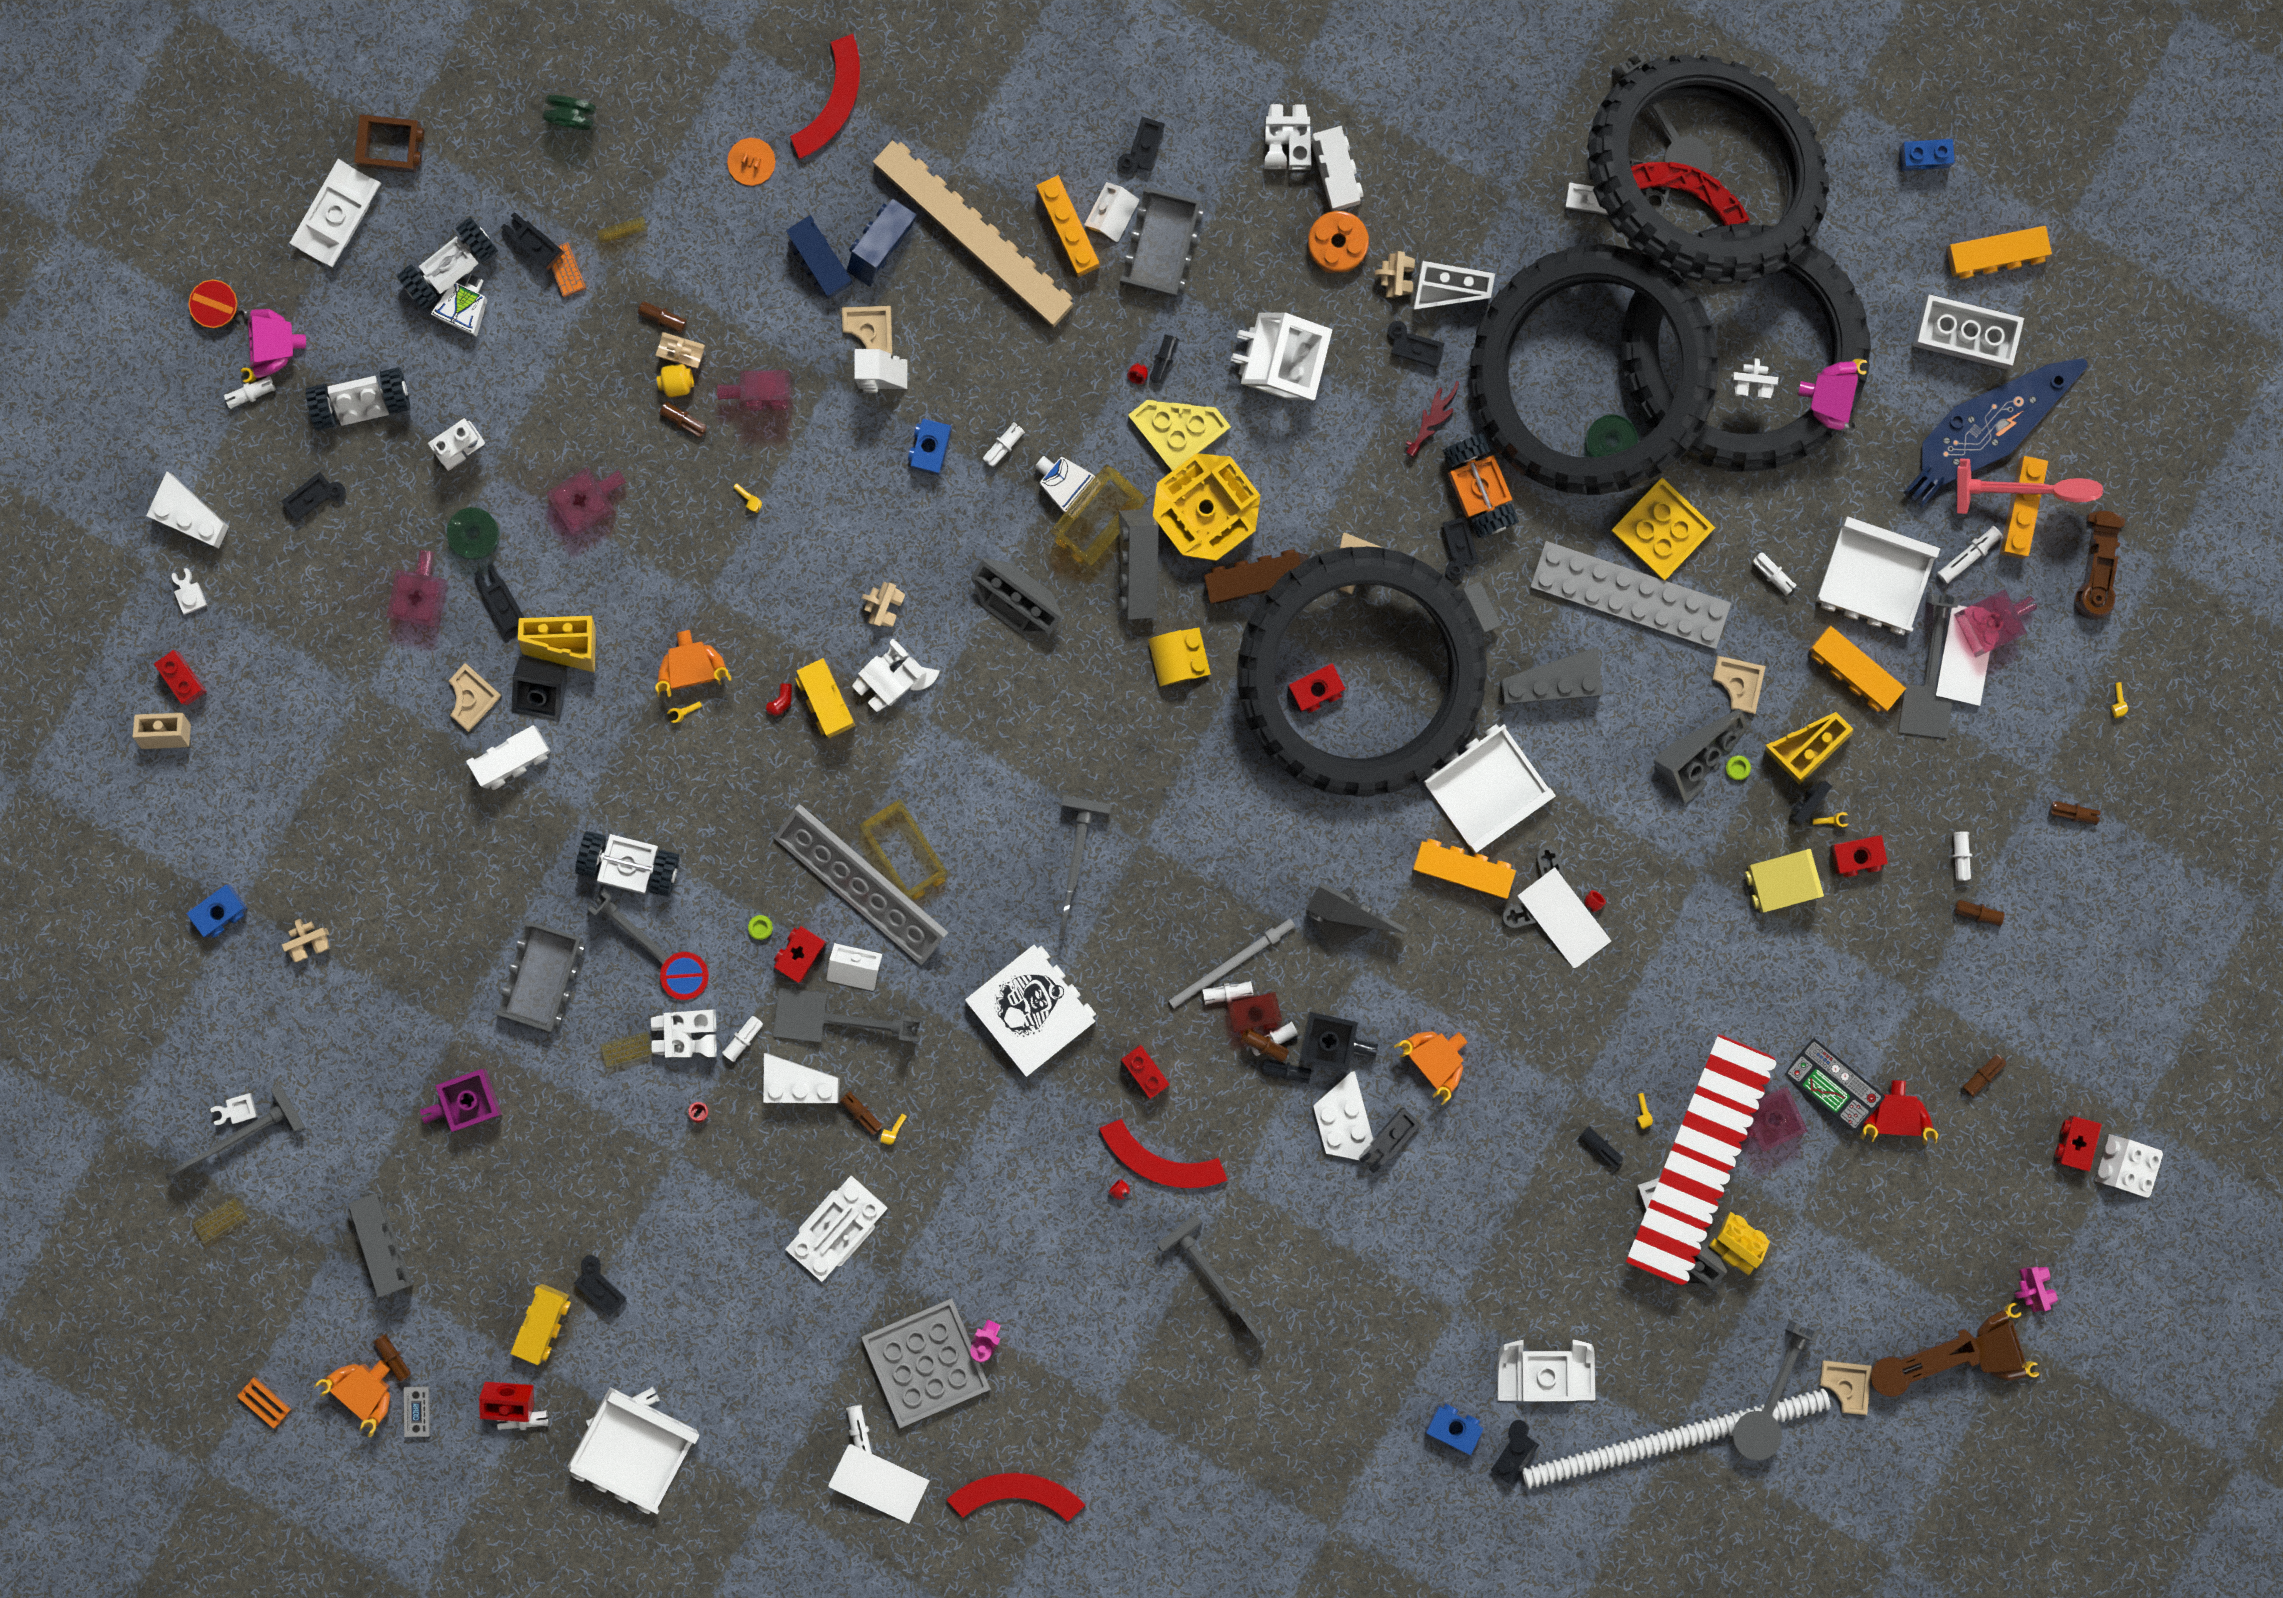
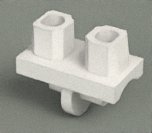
(1742, 381)

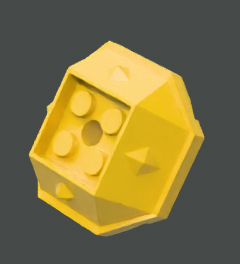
(1213, 481)

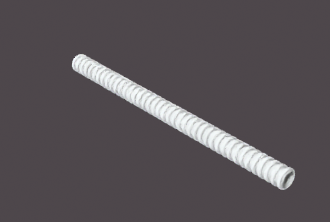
(1666, 1441)

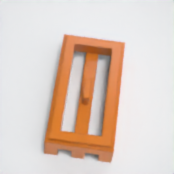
(248, 1389)

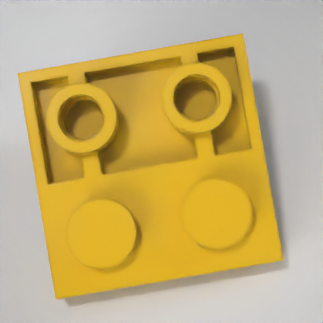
(1741, 1243)

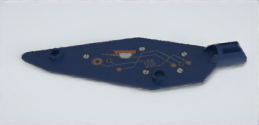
(1991, 424)

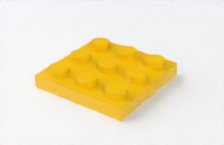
(1663, 529)

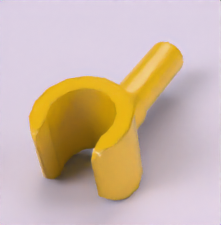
(753, 502)
(2121, 708)
(681, 712)
(1830, 820)
(1646, 1119)
(888, 1137)

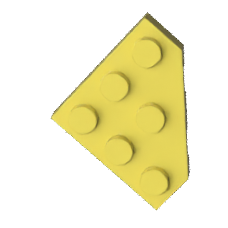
(1178, 429)

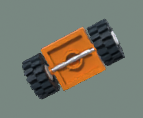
(1480, 486)

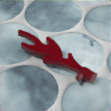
(1437, 417)

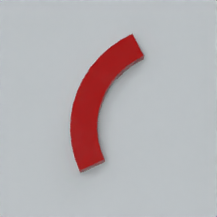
(840, 102)
(1694, 182)
(1157, 1168)
(1016, 1486)

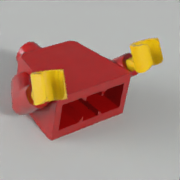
(1900, 1116)

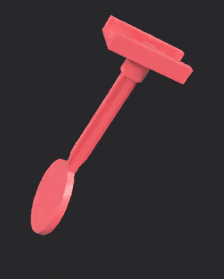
(2068, 490)

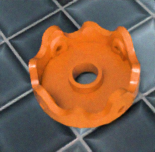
(1330, 257)

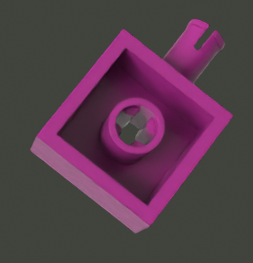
(452, 1105)

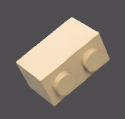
(161, 730)

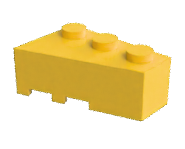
(560, 640)
(824, 698)
(1810, 746)
(541, 1324)

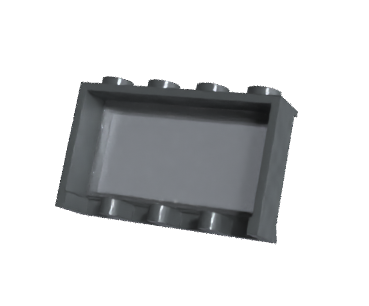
(1161, 242)
(541, 976)

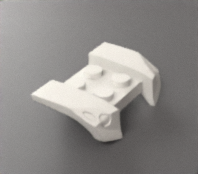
(1546, 1373)

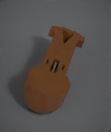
(2096, 596)
(1894, 1374)

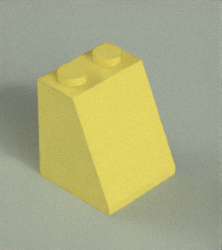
(1784, 881)

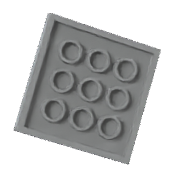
(925, 1363)

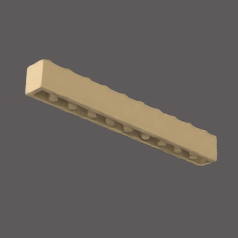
(973, 234)

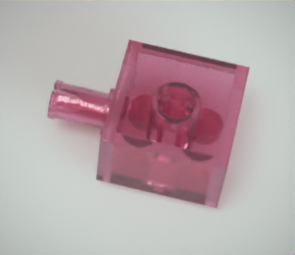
(761, 389)
(596, 505)
(408, 585)
(2004, 619)
(1787, 1125)

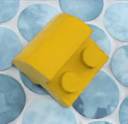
(1179, 656)

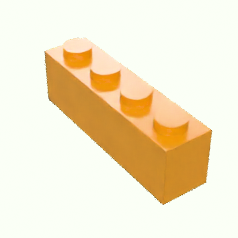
(1068, 226)
(1999, 251)
(2023, 509)
(1857, 669)
(1463, 869)

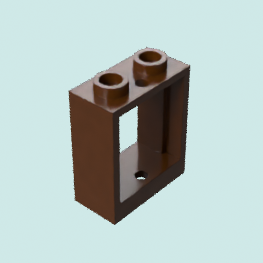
(364, 139)

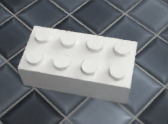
(1968, 332)

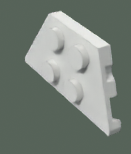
(1344, 1120)

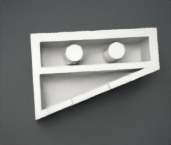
(1450, 284)
(183, 511)
(509, 758)
(797, 1083)

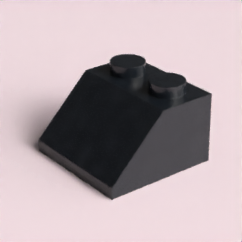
(538, 688)

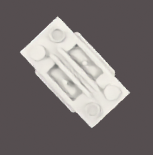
(836, 1228)

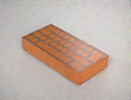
(568, 273)

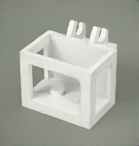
(1283, 355)

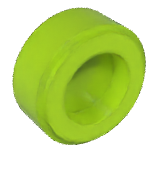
(1738, 767)
(760, 927)

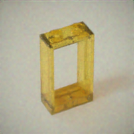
(1110, 532)
(882, 816)

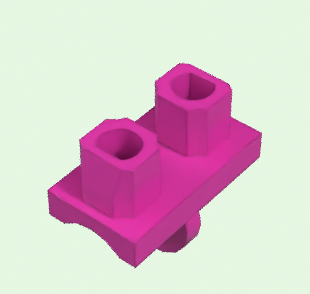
(2033, 1289)
(984, 1342)

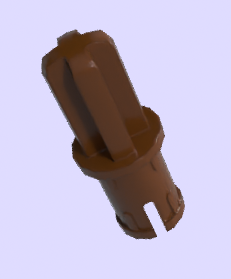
(662, 316)
(683, 419)
(2075, 812)
(1979, 913)
(1264, 1045)
(1984, 1075)
(861, 1113)
(392, 1357)

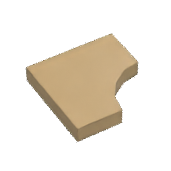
(869, 325)
(1741, 681)
(473, 697)
(1849, 1383)

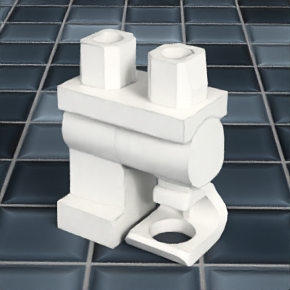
(1290, 131)
(453, 441)
(883, 681)
(678, 1031)

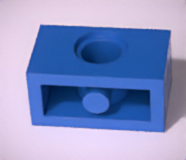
(1927, 154)
(930, 461)
(203, 915)
(1465, 1439)

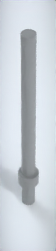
(1272, 936)

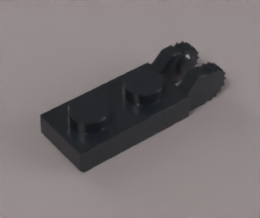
(534, 242)
(500, 600)
(1390, 1138)

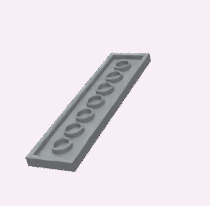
(1630, 595)
(860, 884)

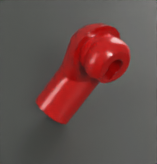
(782, 703)

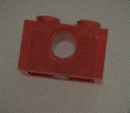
(1266, 1003)

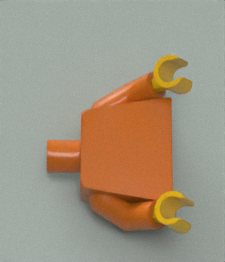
(689, 665)
(1436, 1059)
(361, 1391)

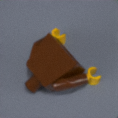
(2001, 1348)

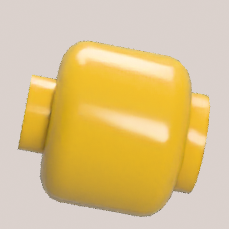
(675, 380)

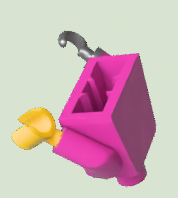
(269, 342)
(1834, 394)

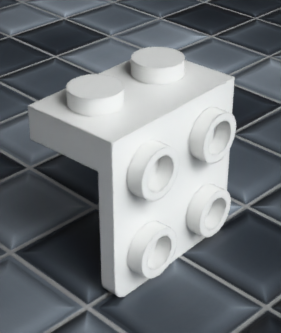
(2129, 1165)

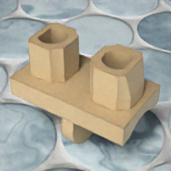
(1392, 274)
(680, 350)
(880, 603)
(296, 946)

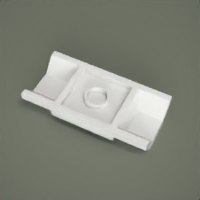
(335, 213)

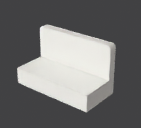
(1112, 211)
(853, 967)

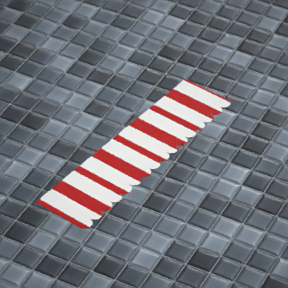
(1700, 1160)

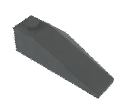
(1690, 759)
(1337, 907)

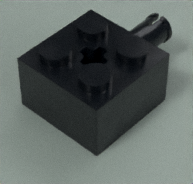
(1345, 1045)

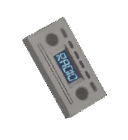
(417, 1411)

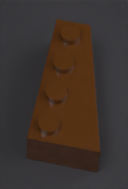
(1250, 578)

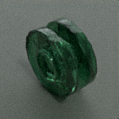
(569, 112)
(1609, 425)
(473, 518)

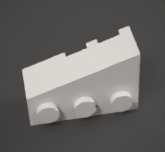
(1336, 168)
(878, 371)

